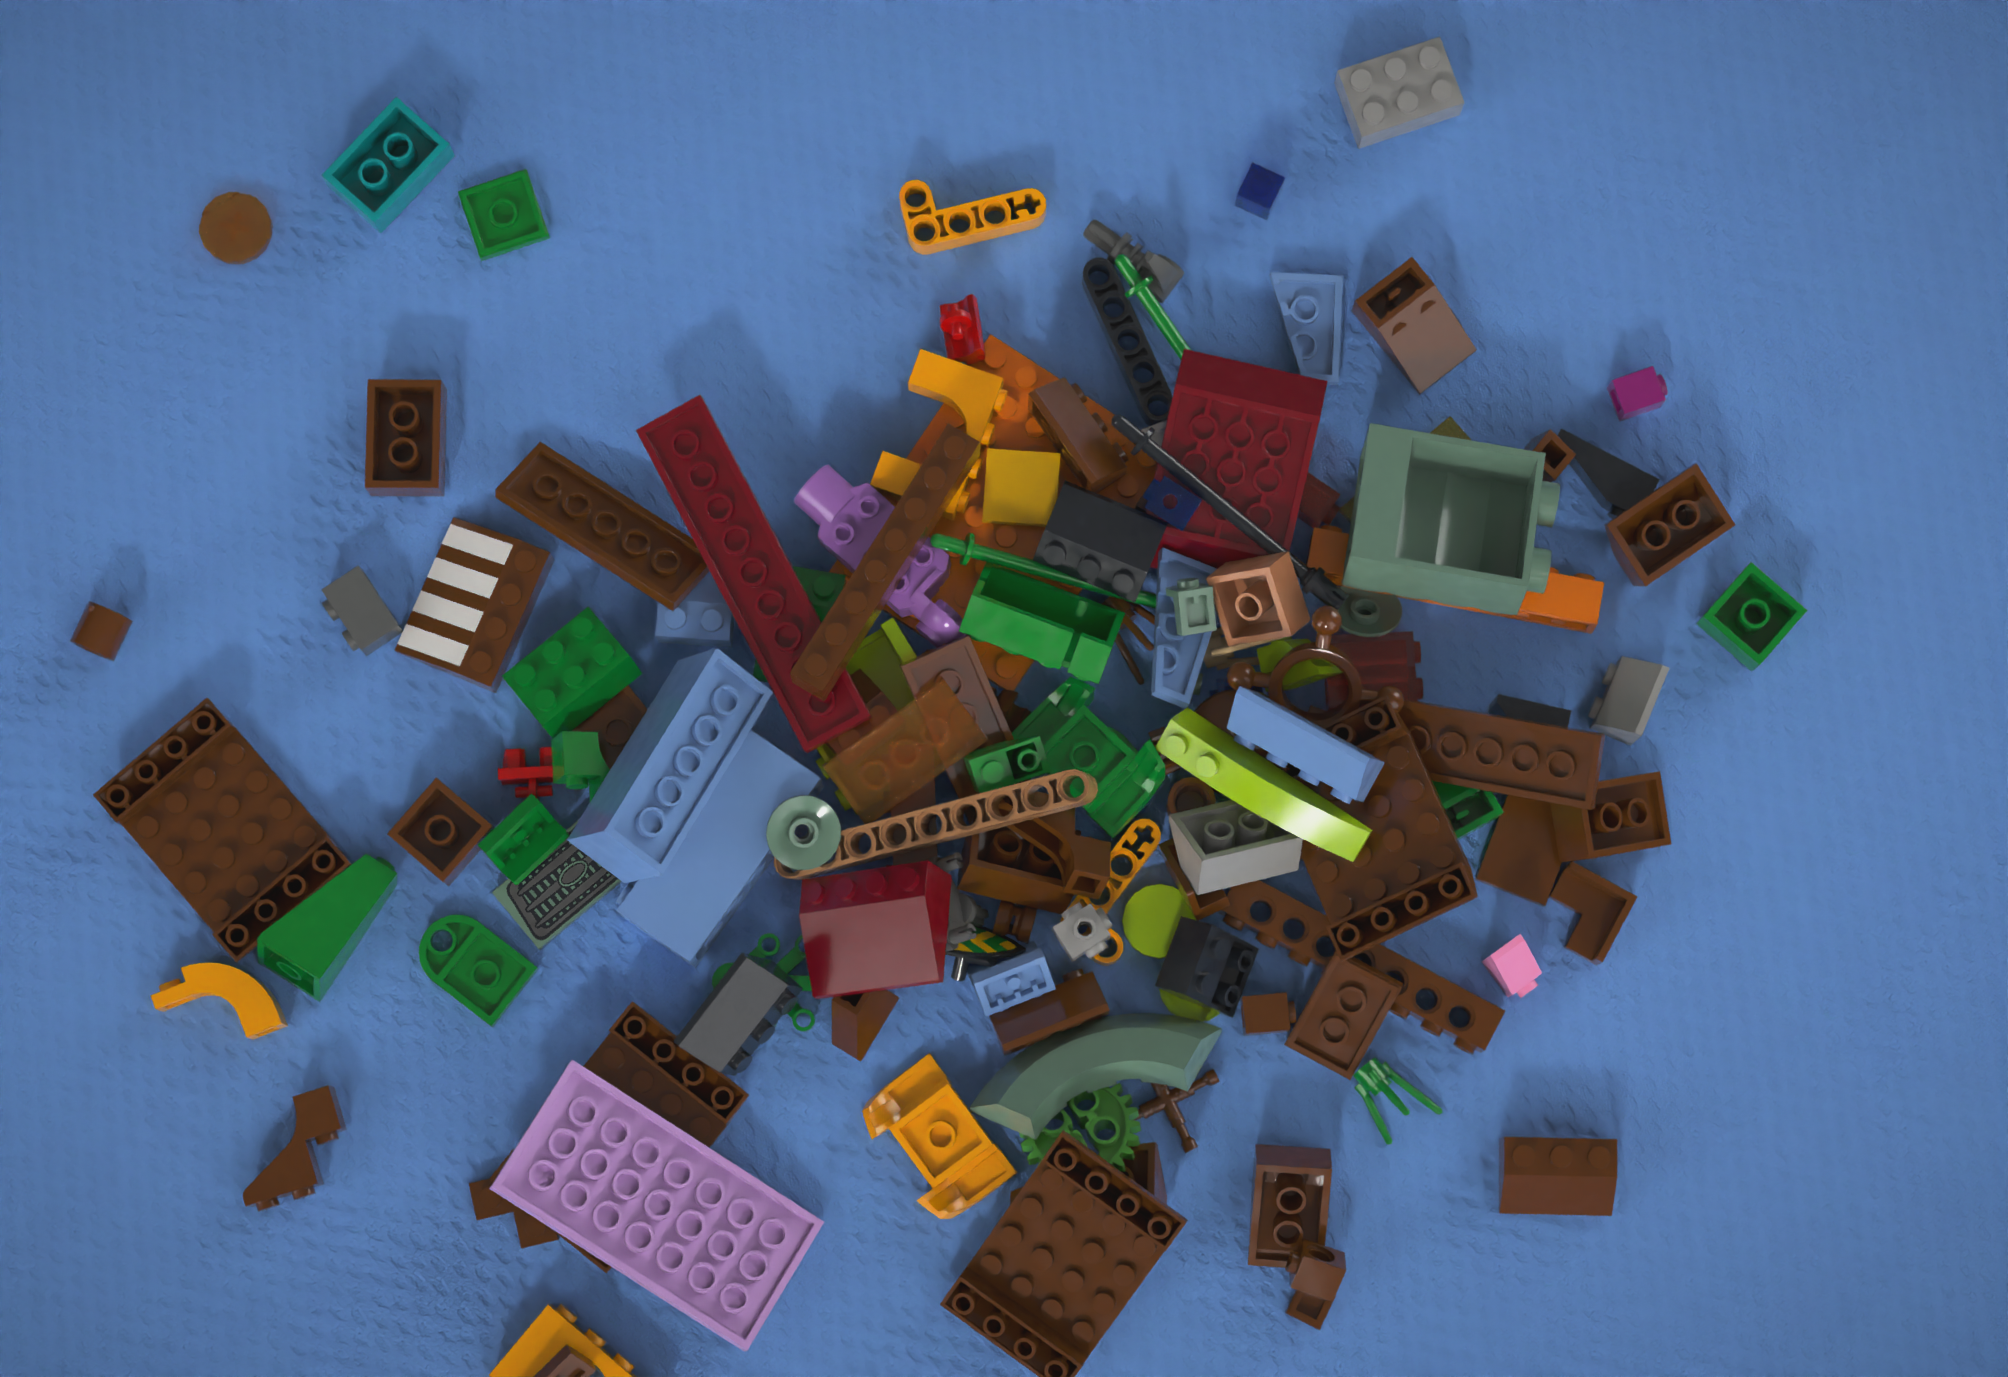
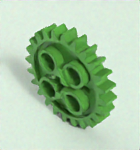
(1107, 1113)

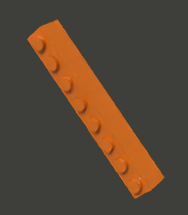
(1566, 603)

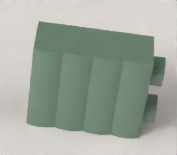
(1449, 520)

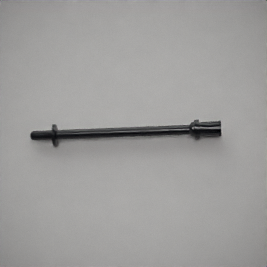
(1311, 579)

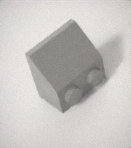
(1628, 699)

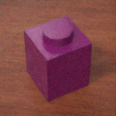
(1637, 393)

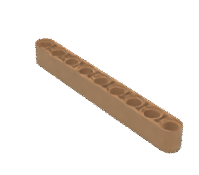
(953, 821)

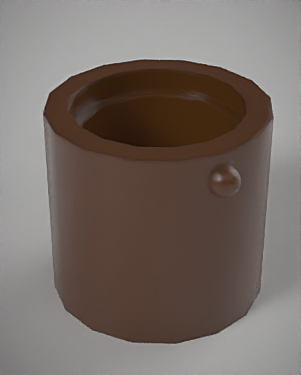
(101, 631)
(1188, 795)

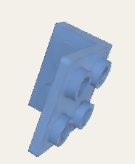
(1011, 980)

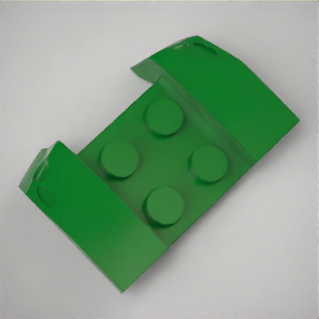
(1083, 742)

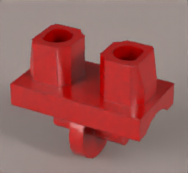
(963, 331)
(515, 773)

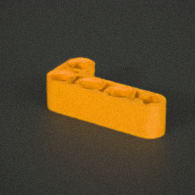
(973, 212)
(1118, 884)

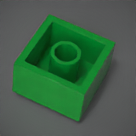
(1751, 617)

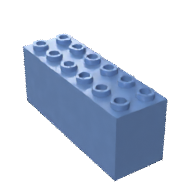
(670, 766)
(720, 853)

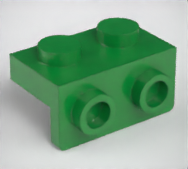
(523, 839)

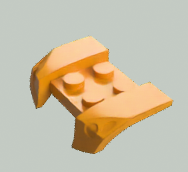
(939, 1138)

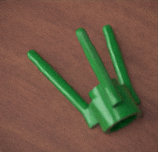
(1374, 1078)

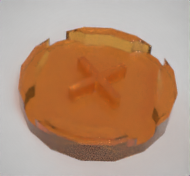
(235, 228)

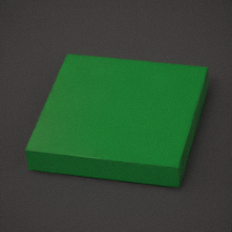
(503, 215)

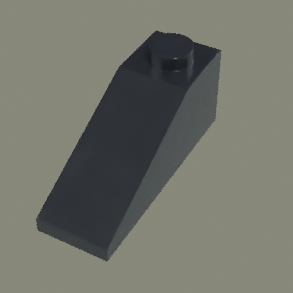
(1609, 479)

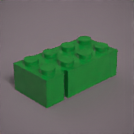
(1041, 622)

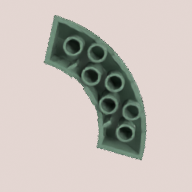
(1093, 1057)

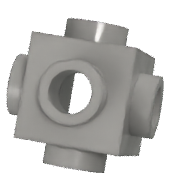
(1077, 944)

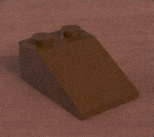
(1625, 819)
(1287, 1201)

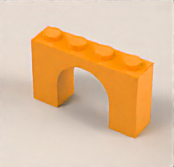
(966, 390)
(548, 1336)

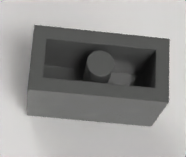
(361, 611)

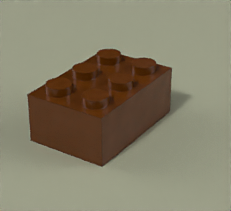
(405, 437)

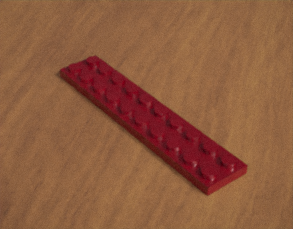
(748, 565)

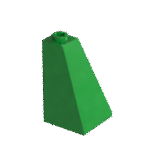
(323, 931)

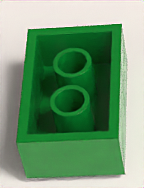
(572, 674)

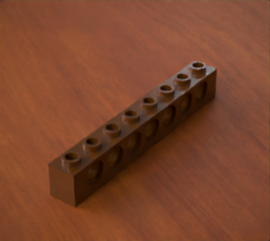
(1482, 1015)

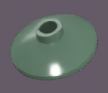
(1369, 613)
(814, 847)

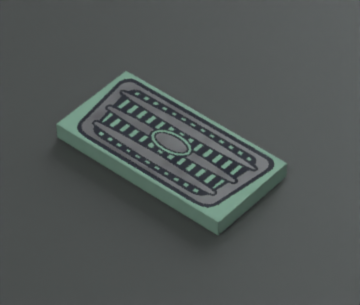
(556, 892)

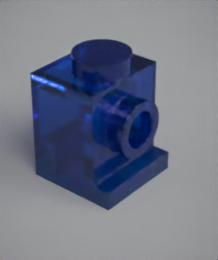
(1182, 512)

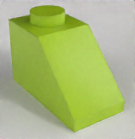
(1302, 672)

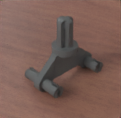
(963, 910)

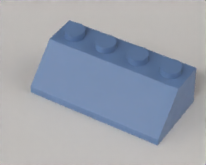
(1303, 745)

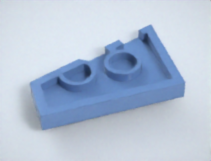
(1312, 321)

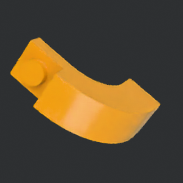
(249, 996)

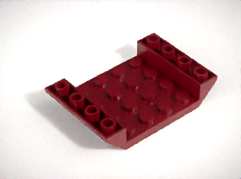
(1247, 439)

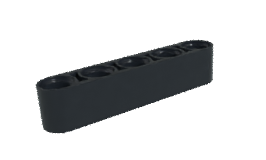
(1121, 326)

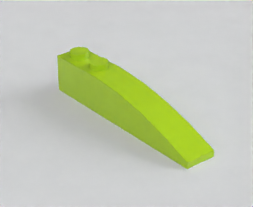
(1259, 785)

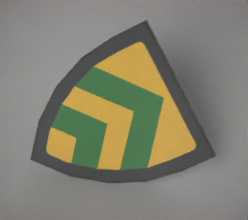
(982, 951)

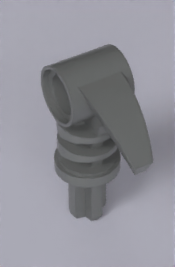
(1163, 270)

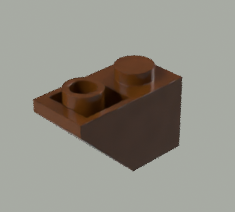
(859, 1020)

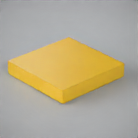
(1020, 487)

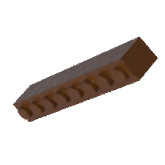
(885, 562)

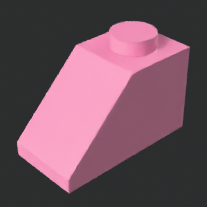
(1513, 967)

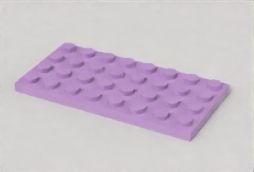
(657, 1205)

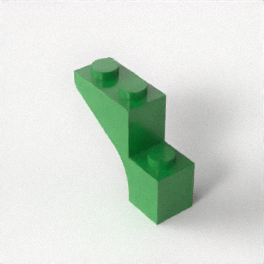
(578, 761)

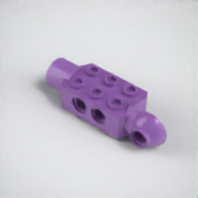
(849, 524)

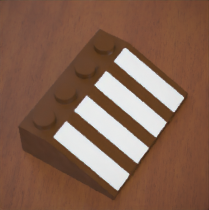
(475, 604)

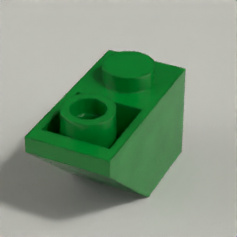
(1006, 763)

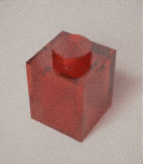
(1318, 503)

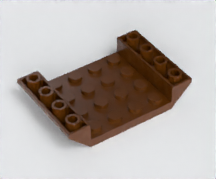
(222, 827)
(1412, 857)
(664, 1078)
(1063, 1260)

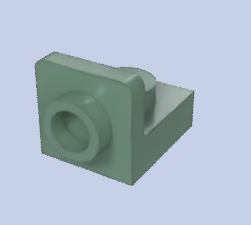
(1193, 606)

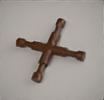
(1168, 1100)

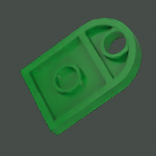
(476, 968)

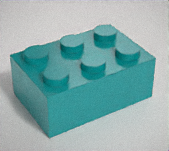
(388, 165)

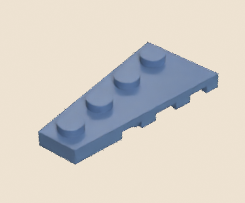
(1176, 657)

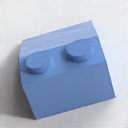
(699, 619)

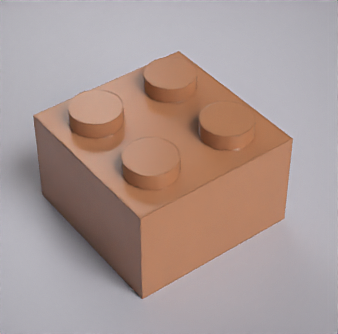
(1258, 599)

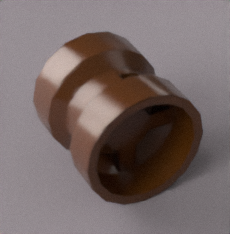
(1023, 922)

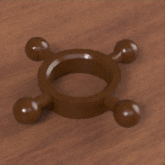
(1326, 622)

